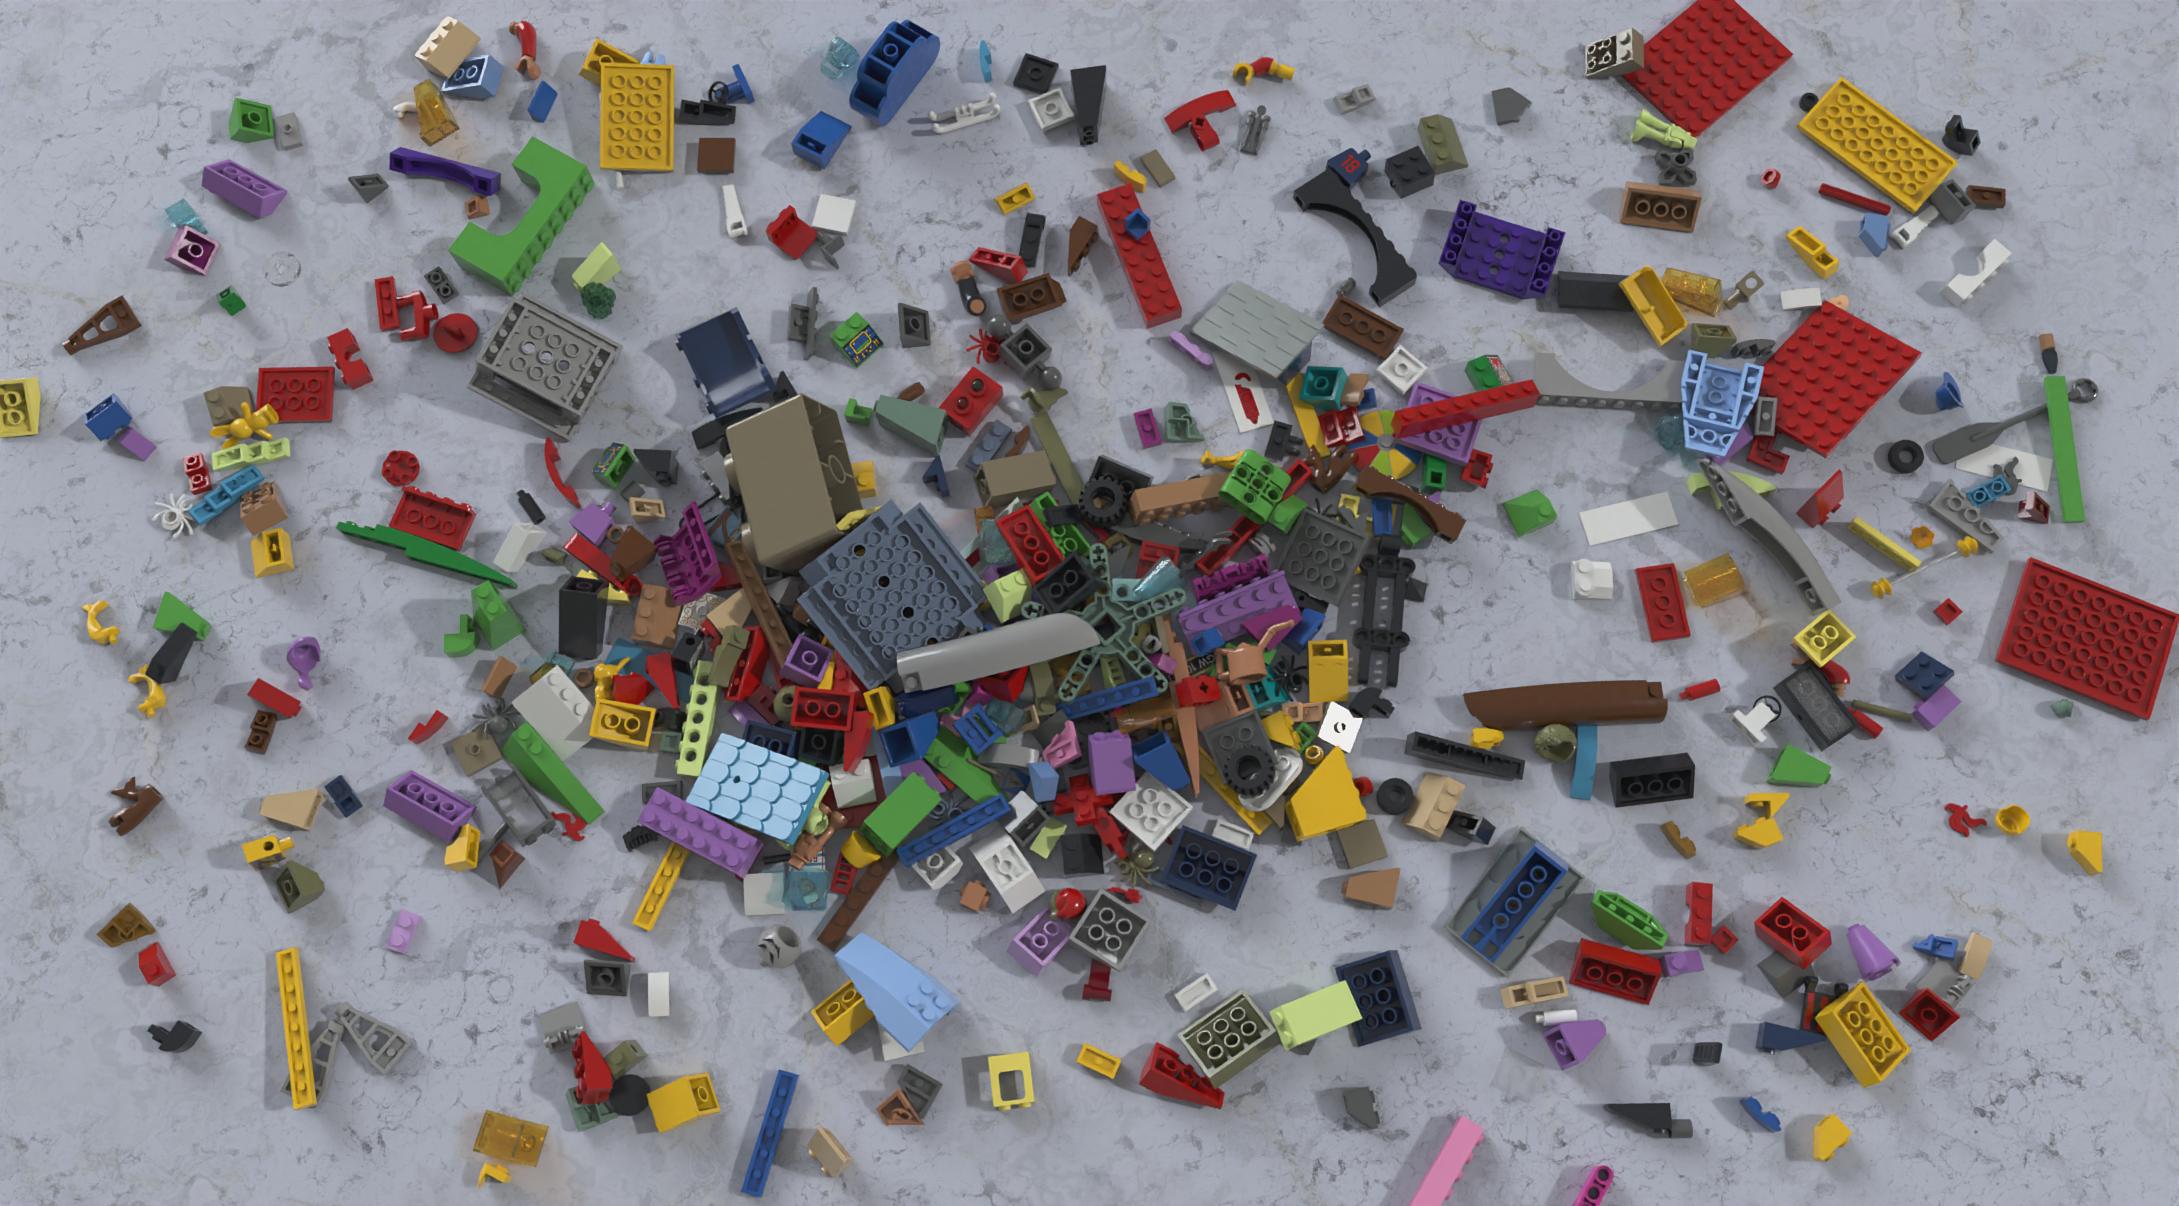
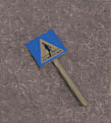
(1013, 782)

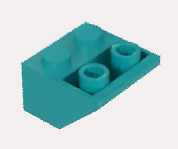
(1264, 692)

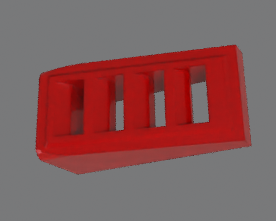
(840, 863)

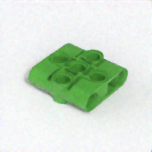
(1240, 488)

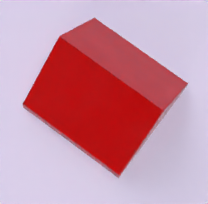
(1928, 1013)

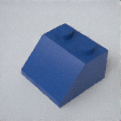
(107, 417)
(1304, 630)

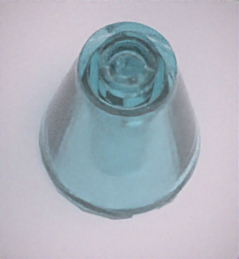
(1158, 580)

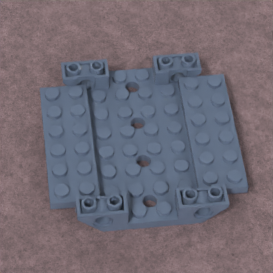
(868, 619)

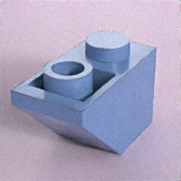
(1874, 231)

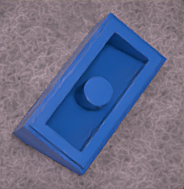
(542, 102)

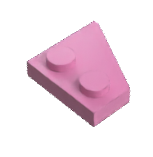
(1063, 747)

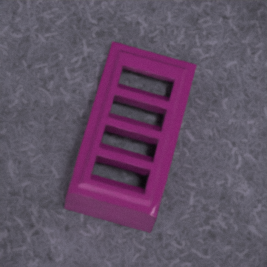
(1162, 662)

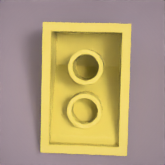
(19, 407)
(1824, 638)

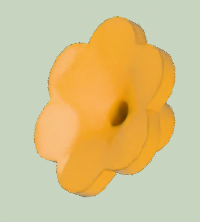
(1922, 536)

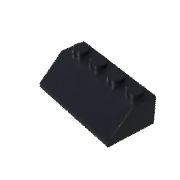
(1652, 779)

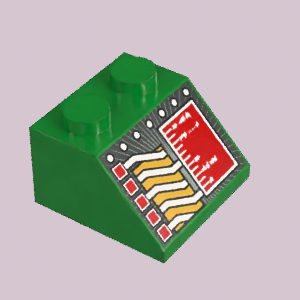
(1487, 373)

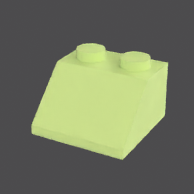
(1009, 594)

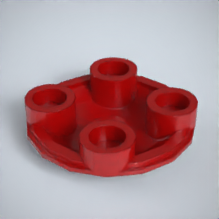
(400, 468)

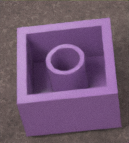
(806, 662)

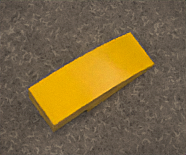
(1813, 252)

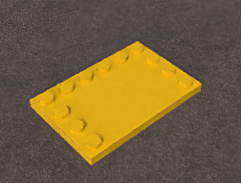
(637, 117)

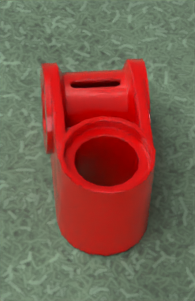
(1203, 133)

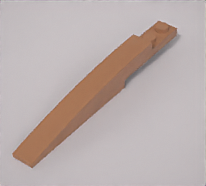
(1185, 716)

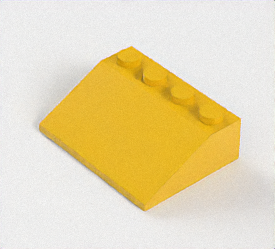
(1863, 1035)

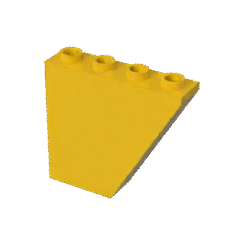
(1325, 799)

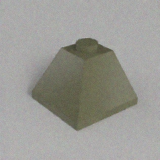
(1712, 338)
(297, 886)

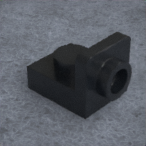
(670, 719)

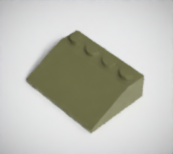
(1229, 1038)

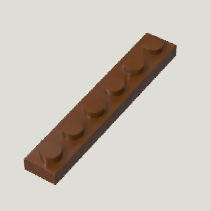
(857, 900)

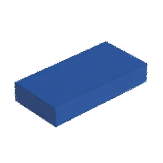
(1381, 517)

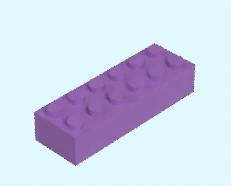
(700, 832)

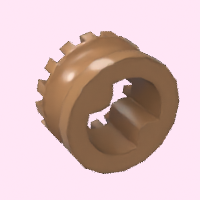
(610, 532)

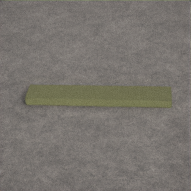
(1059, 457)

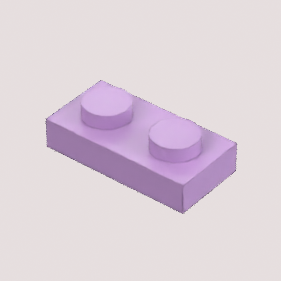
(403, 931)

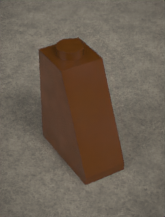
(632, 554)

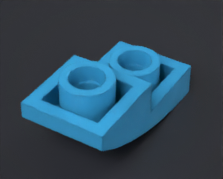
(1989, 491)

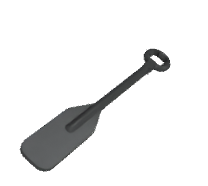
(1984, 434)

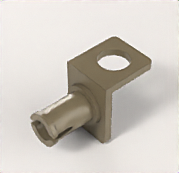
(1742, 291)

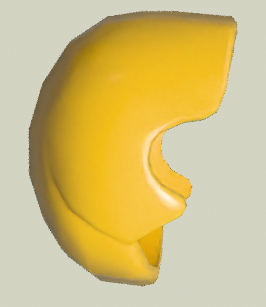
(2012, 820)

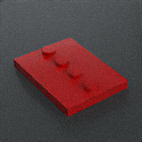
(297, 393)

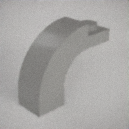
(1009, 756)

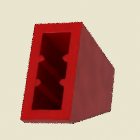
(274, 698)

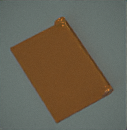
(1145, 713)

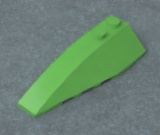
(950, 757)

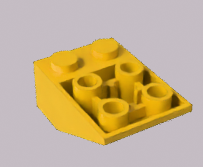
(1327, 670)

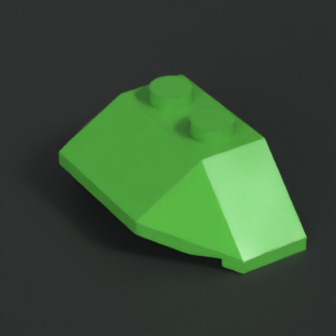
(1627, 922)

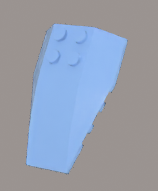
(1716, 402)
(896, 990)

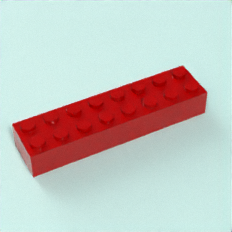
(1139, 259)

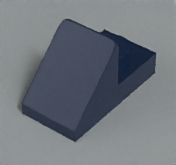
(936, 473)

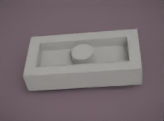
(289, 131)

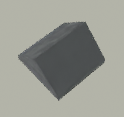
(913, 326)
(1783, 973)
(607, 977)

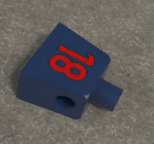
(1350, 166)

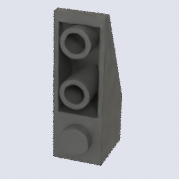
(714, 470)

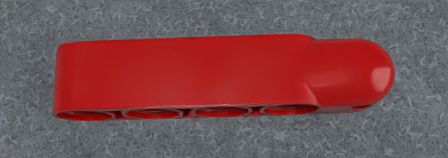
(600, 564)

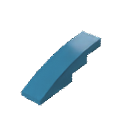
(227, 495)

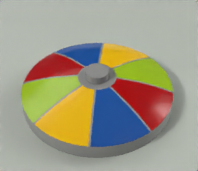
(1381, 450)

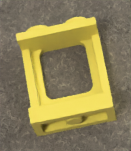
(1007, 1063)

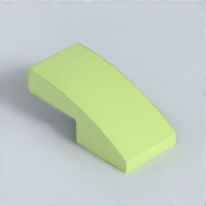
(1048, 838)

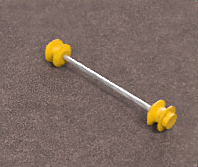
(1964, 547)

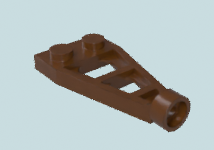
(122, 314)

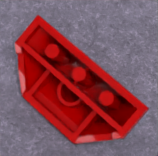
(749, 667)

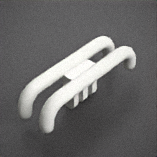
(965, 115)

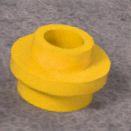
(1312, 750)

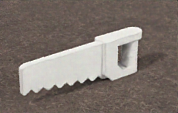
(733, 211)
(1914, 226)

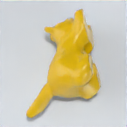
(603, 676)

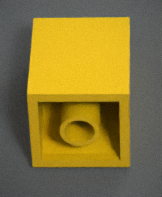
(683, 1102)

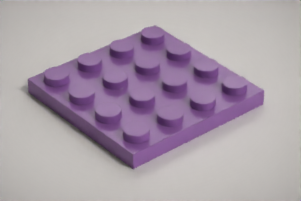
(1449, 443)

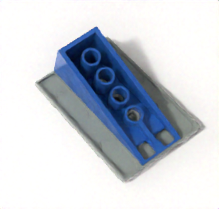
(1514, 901)

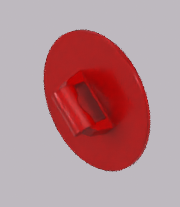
(455, 333)

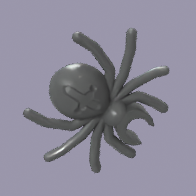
(496, 718)

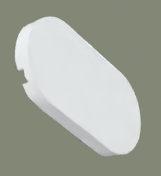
(1285, 773)

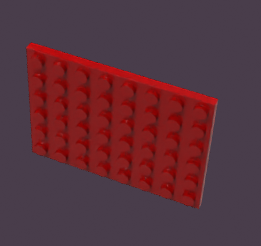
(1706, 63)
(1831, 376)
(2088, 638)

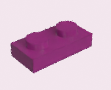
(1147, 428)

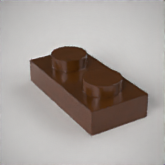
(1987, 196)

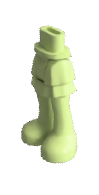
(1674, 137)

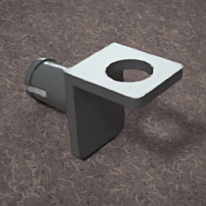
(830, 246)

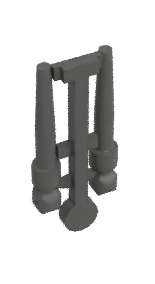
(1261, 110)

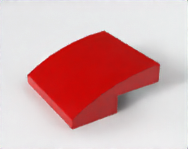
(1341, 427)
(1150, 553)

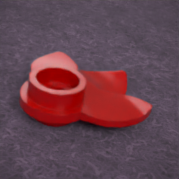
(1131, 895)

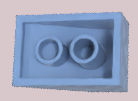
(475, 78)

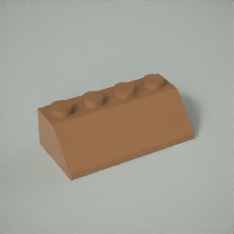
(1660, 206)

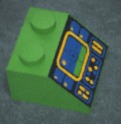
(856, 340)
(613, 465)

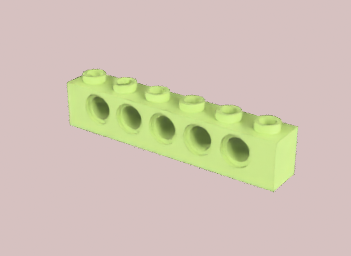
(704, 729)

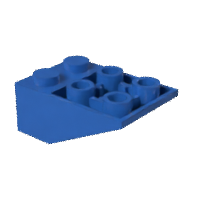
(820, 139)

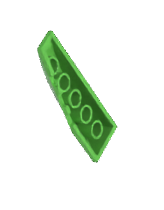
(549, 773)

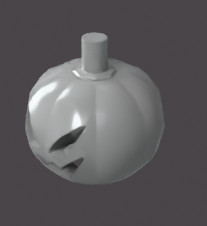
(779, 946)

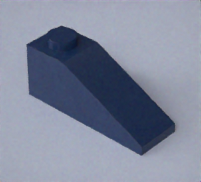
(1779, 1038)

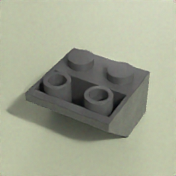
(1024, 819)

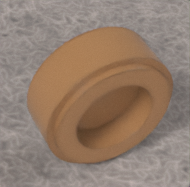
(584, 678)

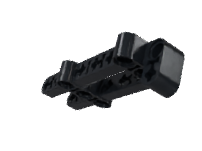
(1388, 553)

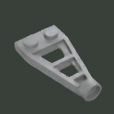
(390, 1053)
(327, 1066)

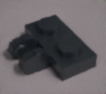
(1278, 442)

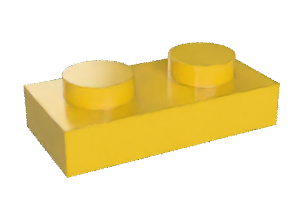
(1098, 1061)

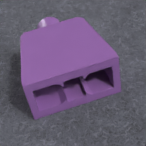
(594, 522)

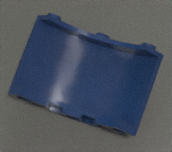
(725, 363)

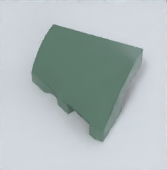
(1180, 425)
(588, 1115)

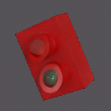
(971, 401)

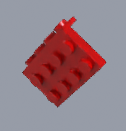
(433, 518)

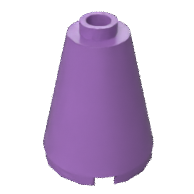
(1870, 953)

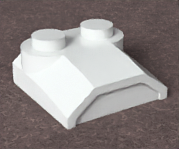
(1591, 580)
(939, 868)

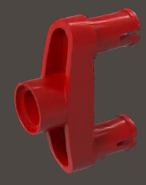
(423, 315)

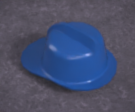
(1948, 394)

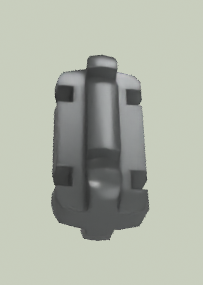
(1346, 287)

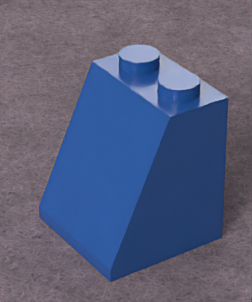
(909, 738)
(1161, 760)

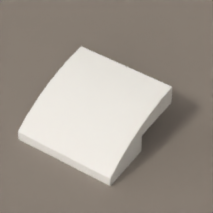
(764, 894)

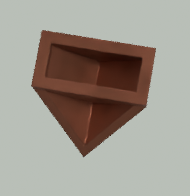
(505, 861)

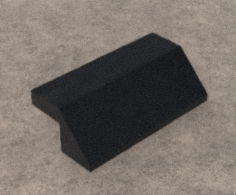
(1592, 291)

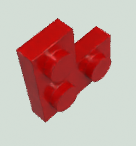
(1766, 457)

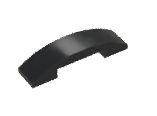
(716, 429)

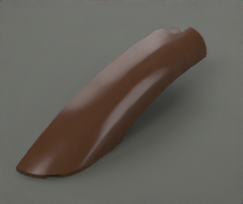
(1569, 705)

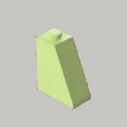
(597, 268)

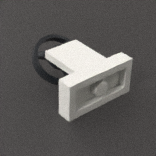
(1756, 719)

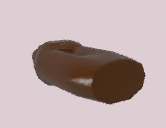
(912, 392)

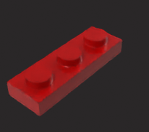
(387, 304)

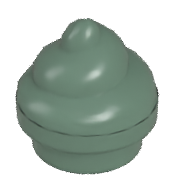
(2063, 708)

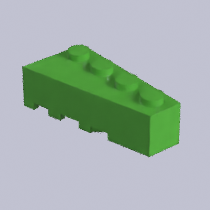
(1066, 537)

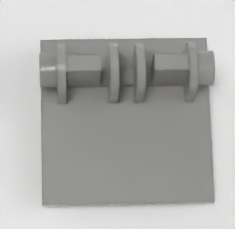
(1946, 983)
(562, 1027)

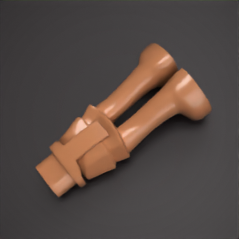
(808, 846)

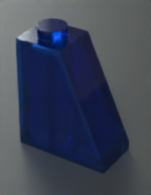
(923, 702)

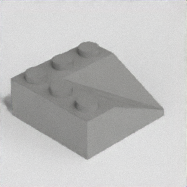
(1109, 930)

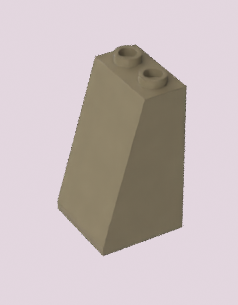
(1012, 477)

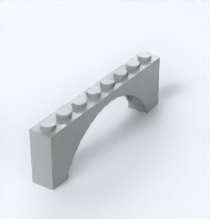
(1560, 387)

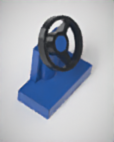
(732, 91)

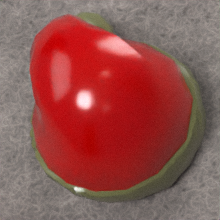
(1067, 905)

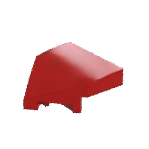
(630, 688)

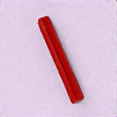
(1854, 199)

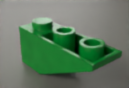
(1433, 474)

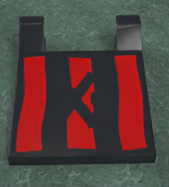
(1815, 1002)

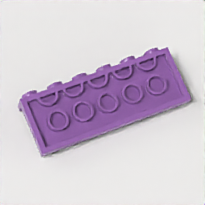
(1232, 609)

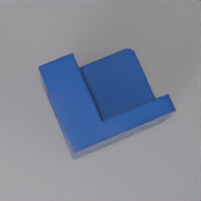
(1137, 224)
(1207, 642)

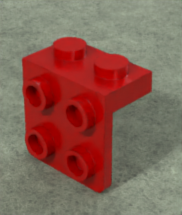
(791, 233)

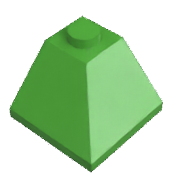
(250, 121)
(1530, 512)

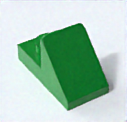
(230, 300)

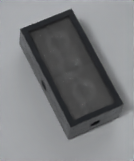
(1816, 706)

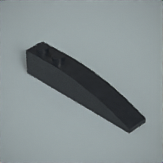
(1463, 756)

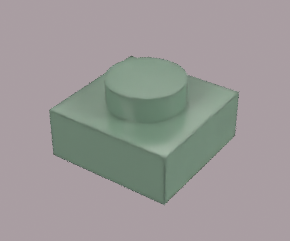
(670, 742)

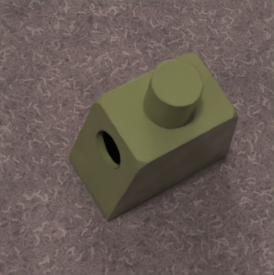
(624, 1058)

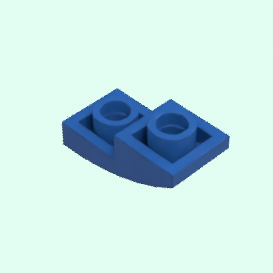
(1766, 1119)

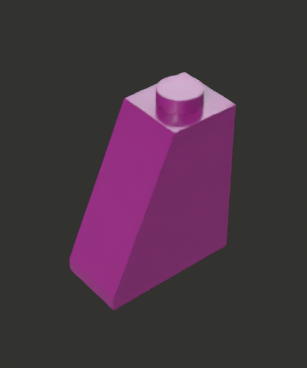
(1258, 625)

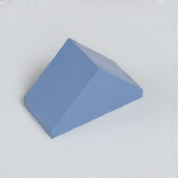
(1043, 780)

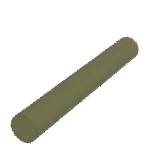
(1882, 710)

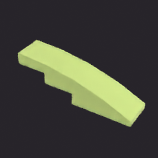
(246, 455)

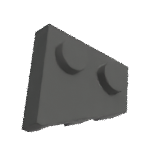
(919, 1089)

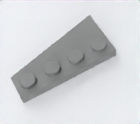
(1959, 513)

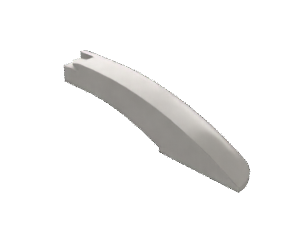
(1774, 533)
(994, 651)

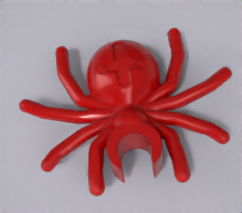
(988, 345)

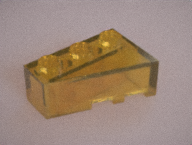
(1694, 290)

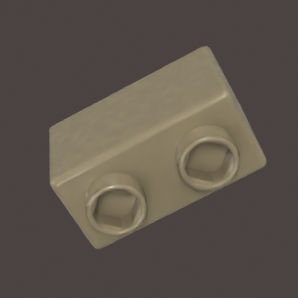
(792, 482)

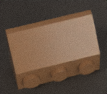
(656, 618)

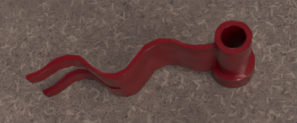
(1098, 982)

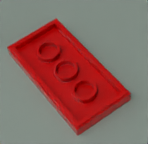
(1662, 603)

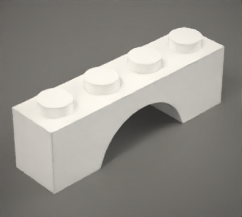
(1962, 286)

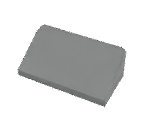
(1764, 416)

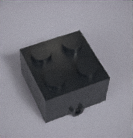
(1409, 172)

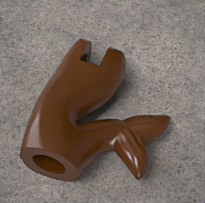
(1325, 481)
(133, 815)

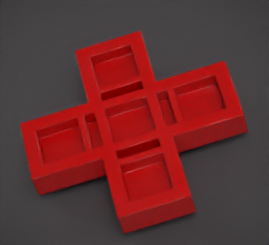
(1080, 801)

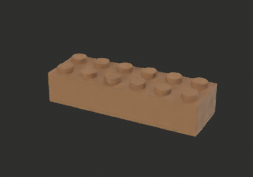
(1177, 499)

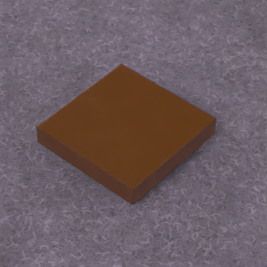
(716, 155)

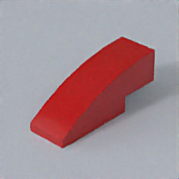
(857, 740)

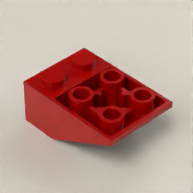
(591, 1071)

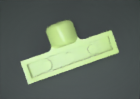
(816, 821)

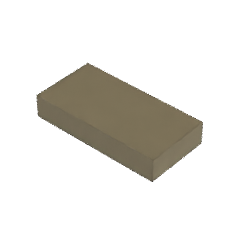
(1157, 168)

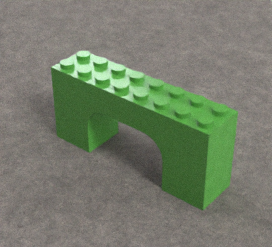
(511, 257)

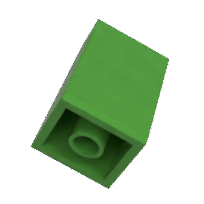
(494, 615)
(900, 813)

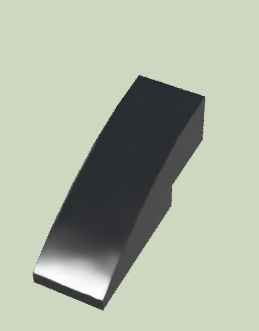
(706, 113)

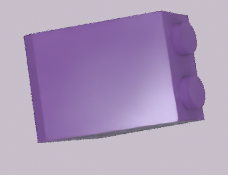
(1111, 763)

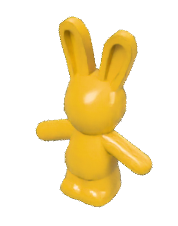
(244, 427)

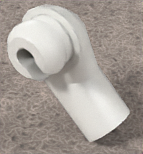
(401, 108)

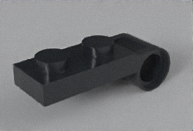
(1031, 238)

